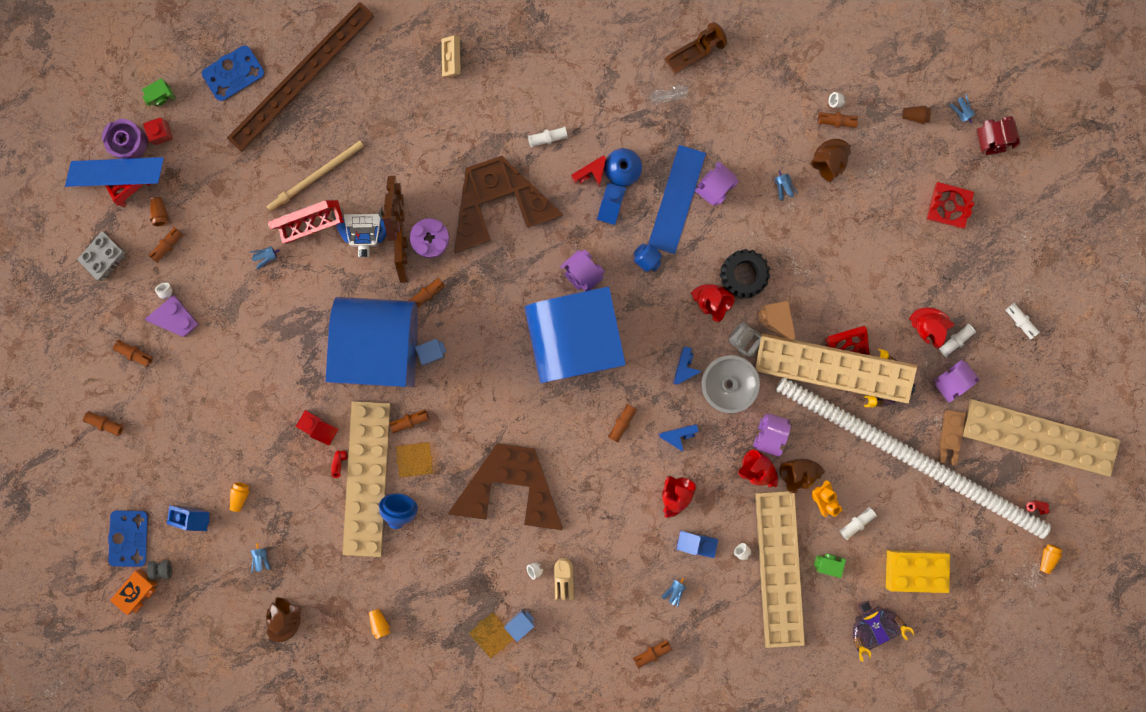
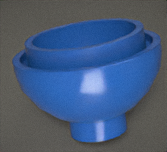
(621, 176)
(397, 510)

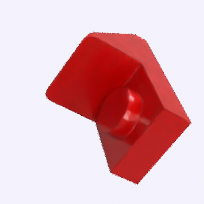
(594, 168)
(317, 428)

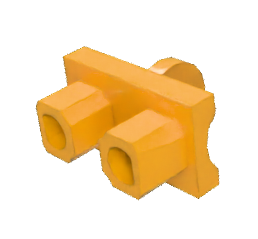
(826, 500)

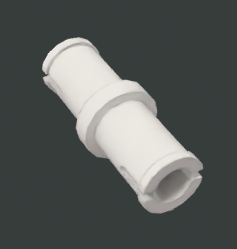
(547, 137)
(1022, 321)
(957, 340)
(858, 523)

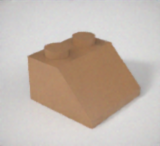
(778, 319)

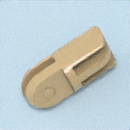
(564, 578)

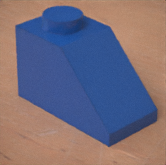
(188, 518)

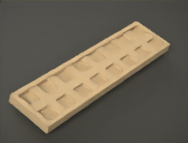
(836, 368)
(1040, 438)
(366, 478)
(779, 569)

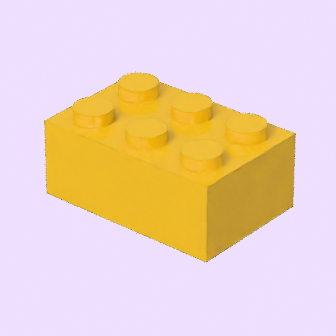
(918, 571)

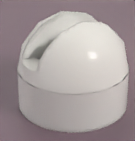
(836, 97)
(164, 290)
(742, 551)
(534, 570)

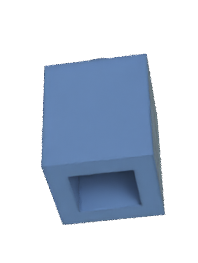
(431, 351)
(520, 625)

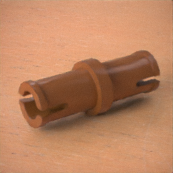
(837, 119)
(165, 245)
(428, 292)
(133, 353)
(409, 421)
(103, 423)
(622, 423)
(652, 654)

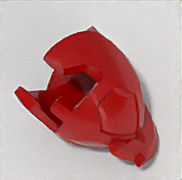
(713, 300)
(932, 324)
(758, 469)
(677, 495)

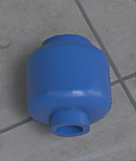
(647, 257)

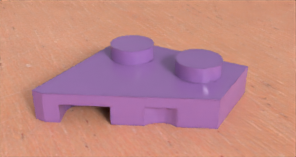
(173, 317)

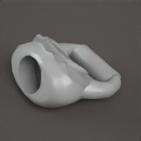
(741, 337)

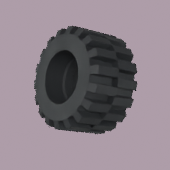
(759, 265)

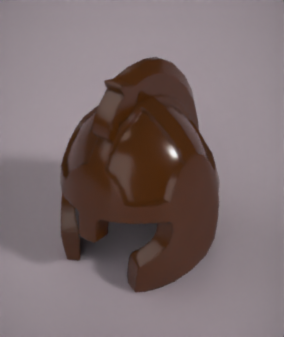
(831, 158)
(800, 474)
(282, 620)

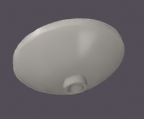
(744, 384)

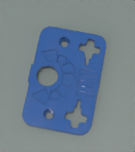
(235, 77)
(133, 538)

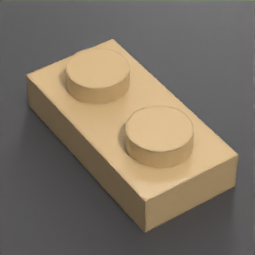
(451, 56)

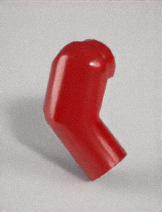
(336, 463)
(1042, 506)

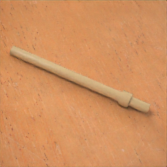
(284, 197)

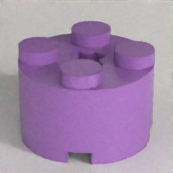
(117, 131)
(716, 184)
(420, 232)
(582, 271)
(956, 382)
(773, 434)

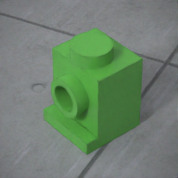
(157, 93)
(829, 565)

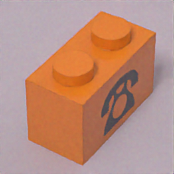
(133, 592)

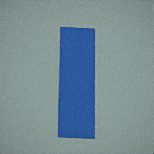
(114, 172)
(677, 199)

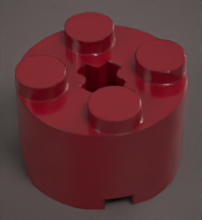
(997, 136)

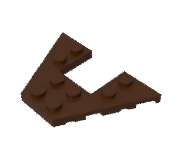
(491, 181)
(393, 225)
(516, 467)

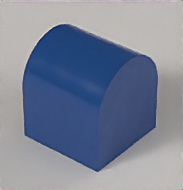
(574, 335)
(372, 342)

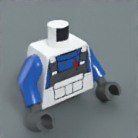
(362, 231)

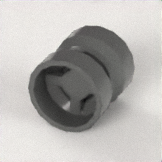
(159, 570)

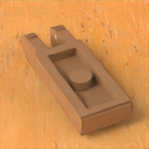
(951, 435)

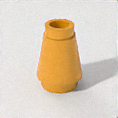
(238, 496)
(1050, 558)
(378, 624)

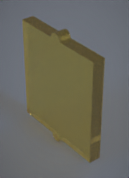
(414, 459)
(491, 635)

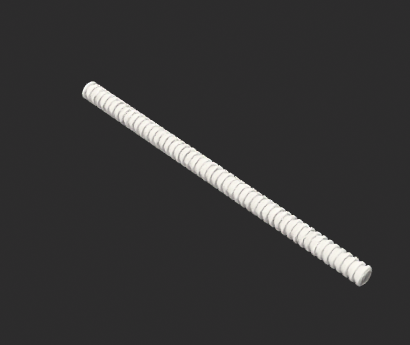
(913, 458)

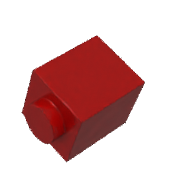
(158, 131)

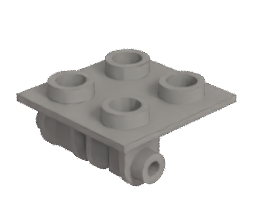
(101, 256)

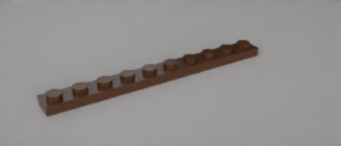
(300, 77)

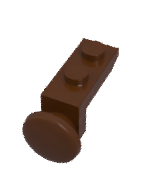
(698, 49)

